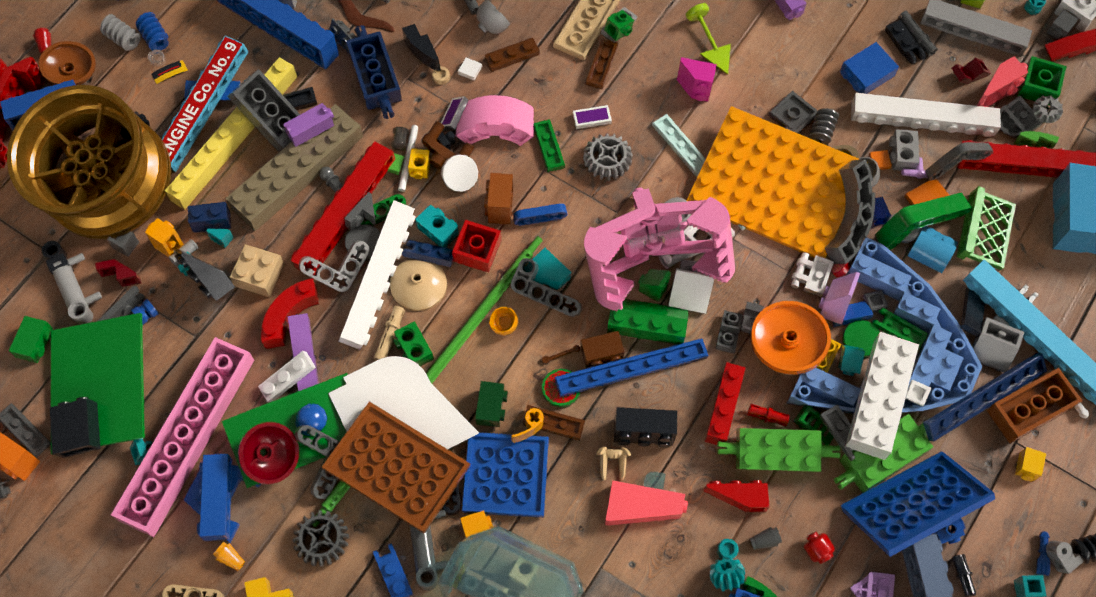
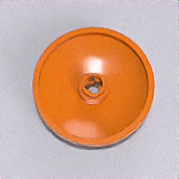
(790, 337)

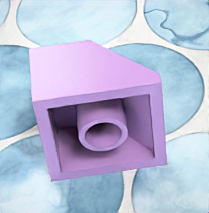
(838, 297)

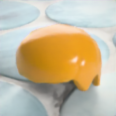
(503, 321)

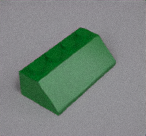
(649, 322)

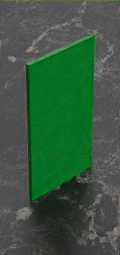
(284, 412)

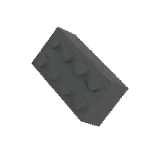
(264, 108)

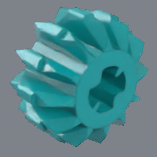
(727, 574)

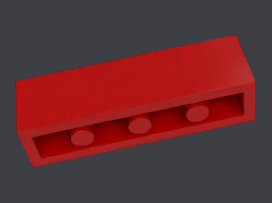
(725, 403)

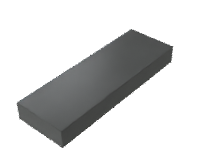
(24, 430)

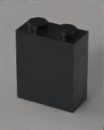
(74, 427)

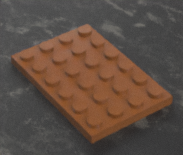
(396, 467)

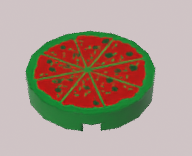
(551, 393)

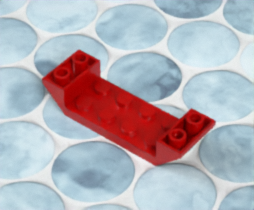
(13, 83)

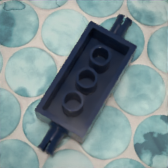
(374, 71)

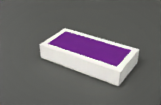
(592, 117)

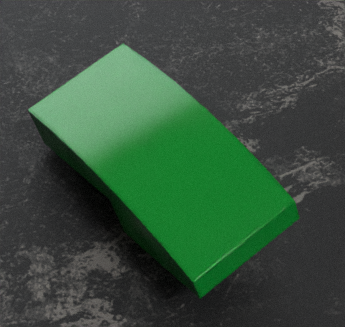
(756, 587)

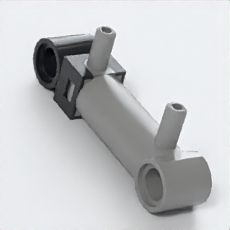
(67, 283)

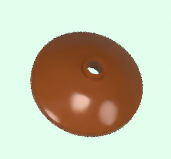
(66, 57)

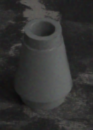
(768, 538)

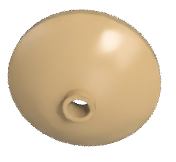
(418, 294)

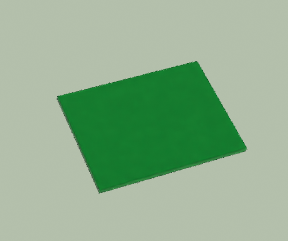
(106, 366)

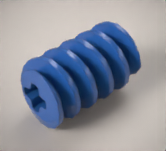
(152, 31)

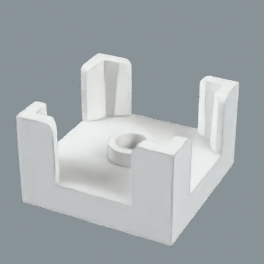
(1082, 9)

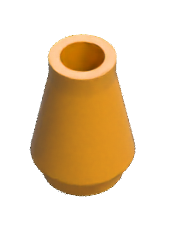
(227, 555)

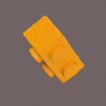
(163, 237)

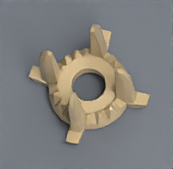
(621, 454)

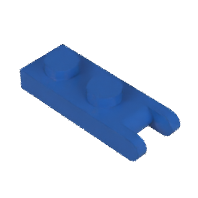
(393, 573)

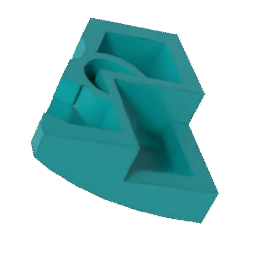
(550, 271)

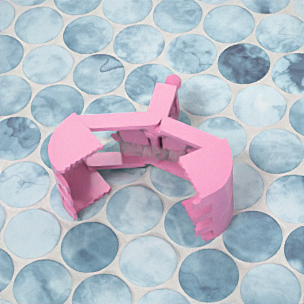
(648, 224)

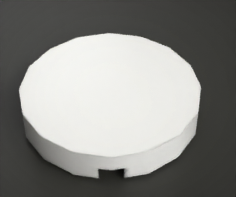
(459, 173)

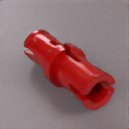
(768, 415)

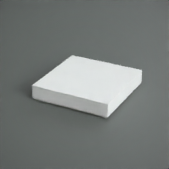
(691, 291)

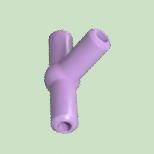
(918, 173)

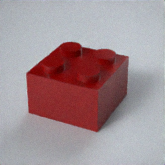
(476, 246)

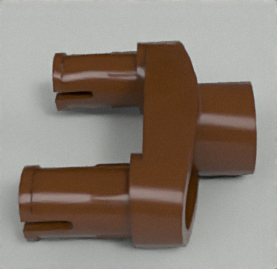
(439, 152)

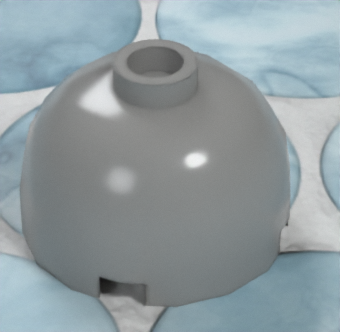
(491, 19)

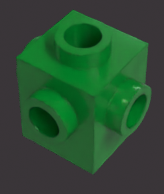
(619, 25)

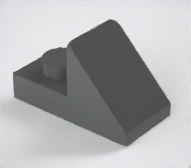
(362, 210)

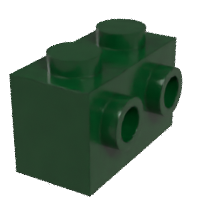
(490, 404)

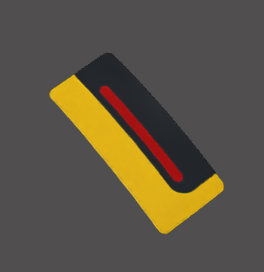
(168, 71)

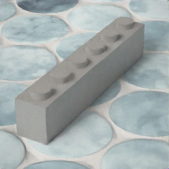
(976, 27)

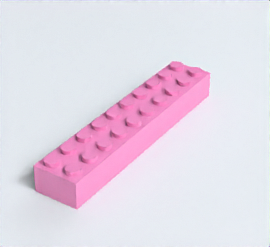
(183, 437)

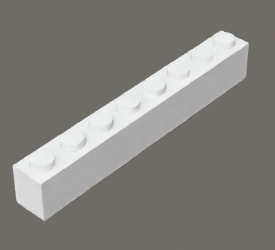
(925, 114)
(376, 275)

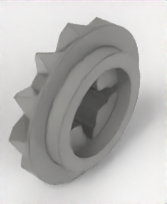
(1040, 111)

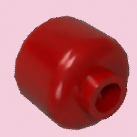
(819, 547)

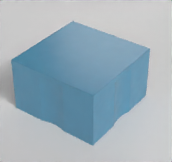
(1075, 209)

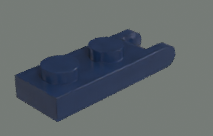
(428, 253)

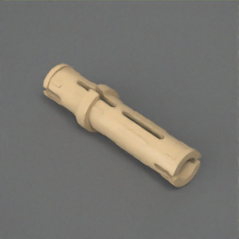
(387, 338)

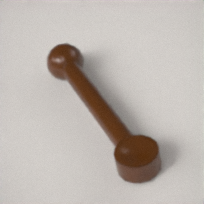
(545, 360)

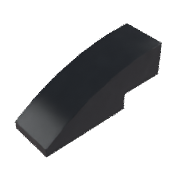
(421, 47)

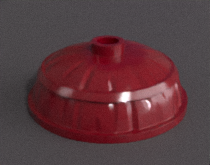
(280, 454)

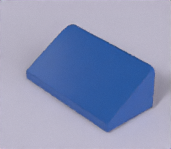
(856, 312)

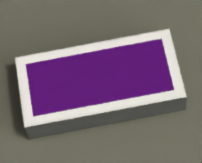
(454, 113)

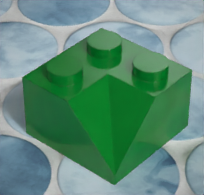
(1042, 79)

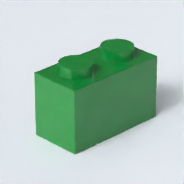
(31, 339)

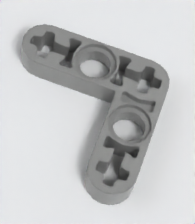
(342, 272)

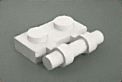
(818, 275)

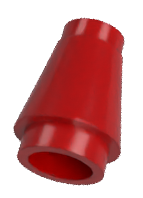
(42, 39)

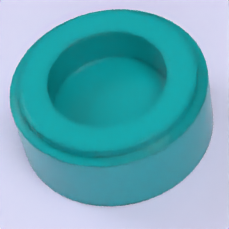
(727, 548)

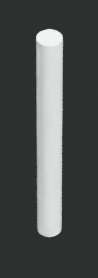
(405, 172)

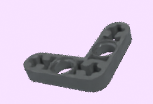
(961, 152)
(331, 445)

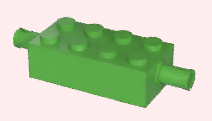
(778, 449)
(870, 471)

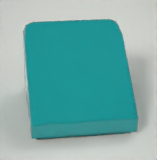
(220, 236)

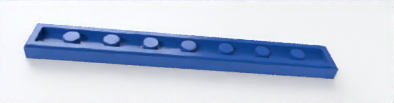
(630, 367)

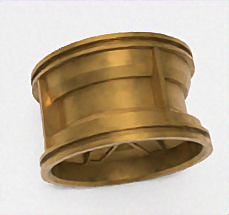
(54, 128)

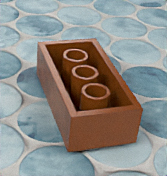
(1034, 405)

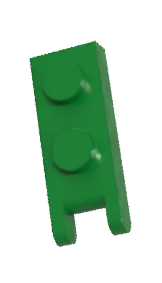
(900, 328)

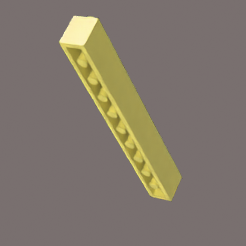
(222, 144)

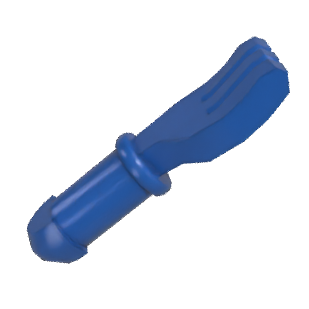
(1043, 561)

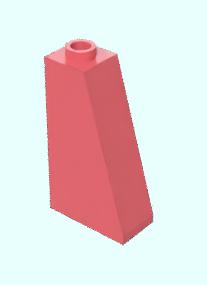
(639, 504)

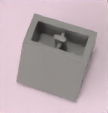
(997, 344)

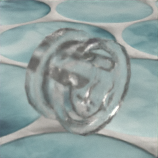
(152, 56)

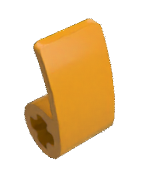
(533, 427)

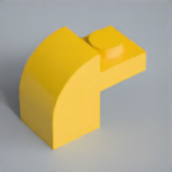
(261, 588)

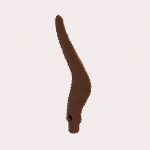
(358, 19)

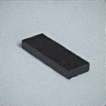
(972, 313)

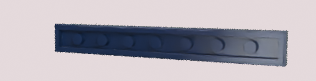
(984, 397)

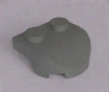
(1017, 118)

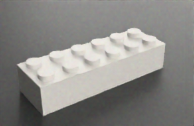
(882, 396)

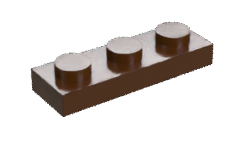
(512, 54)
(601, 64)
(559, 424)

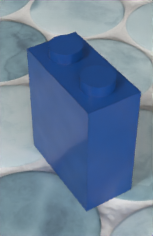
(869, 69)

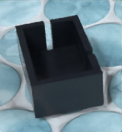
(645, 426)

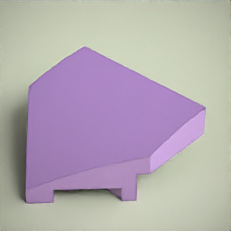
(875, 585)

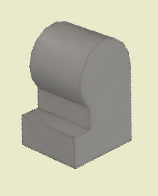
(1062, 556)

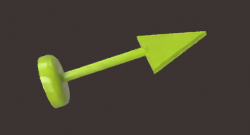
(717, 55)

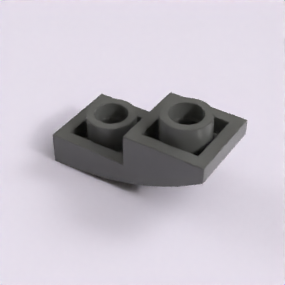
(729, 331)

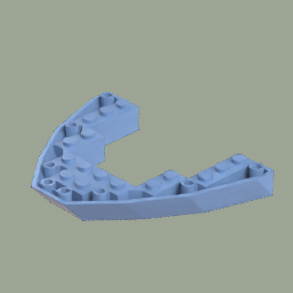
(945, 357)

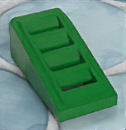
(805, 425)

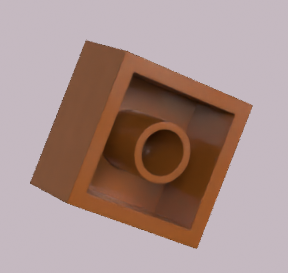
(499, 198)

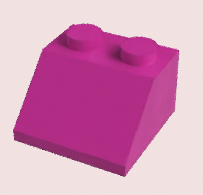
(696, 78)

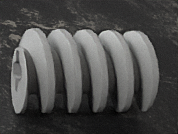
(120, 32)

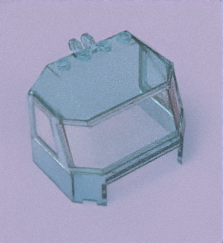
(508, 566)

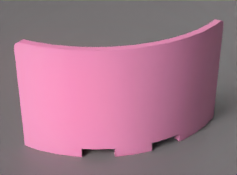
(496, 116)

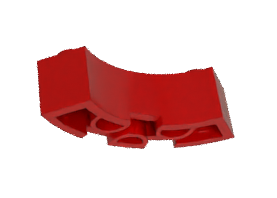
(288, 303)

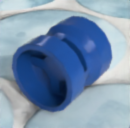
(151, 311)

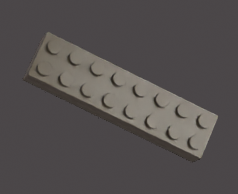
(292, 171)

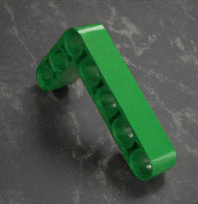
(920, 216)

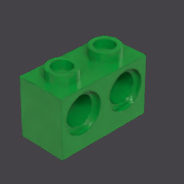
(416, 344)

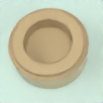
(441, 77)

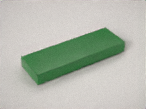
(548, 145)

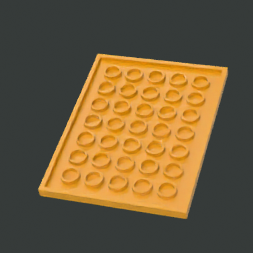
(775, 182)

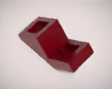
(971, 71)
(124, 275)

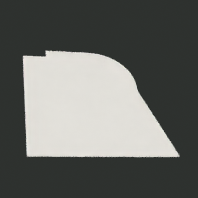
(407, 394)

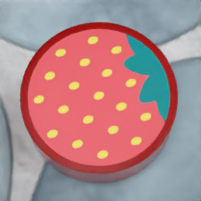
(840, 270)

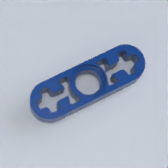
(540, 214)

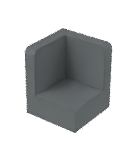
(124, 244)

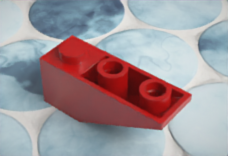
(744, 496)

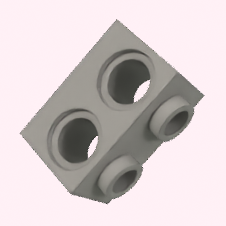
(909, 150)

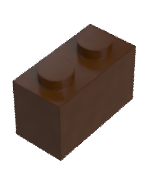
(602, 349)

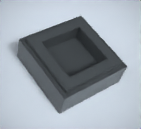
(875, 300)

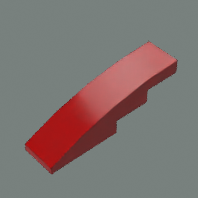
(1072, 45)

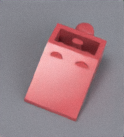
(1004, 82)

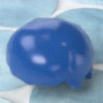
(311, 415)

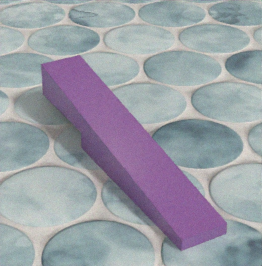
(302, 341)

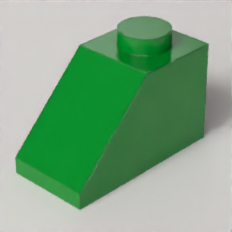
(654, 283)

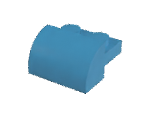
(933, 249)

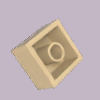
(257, 270)

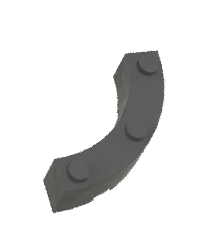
(858, 212)

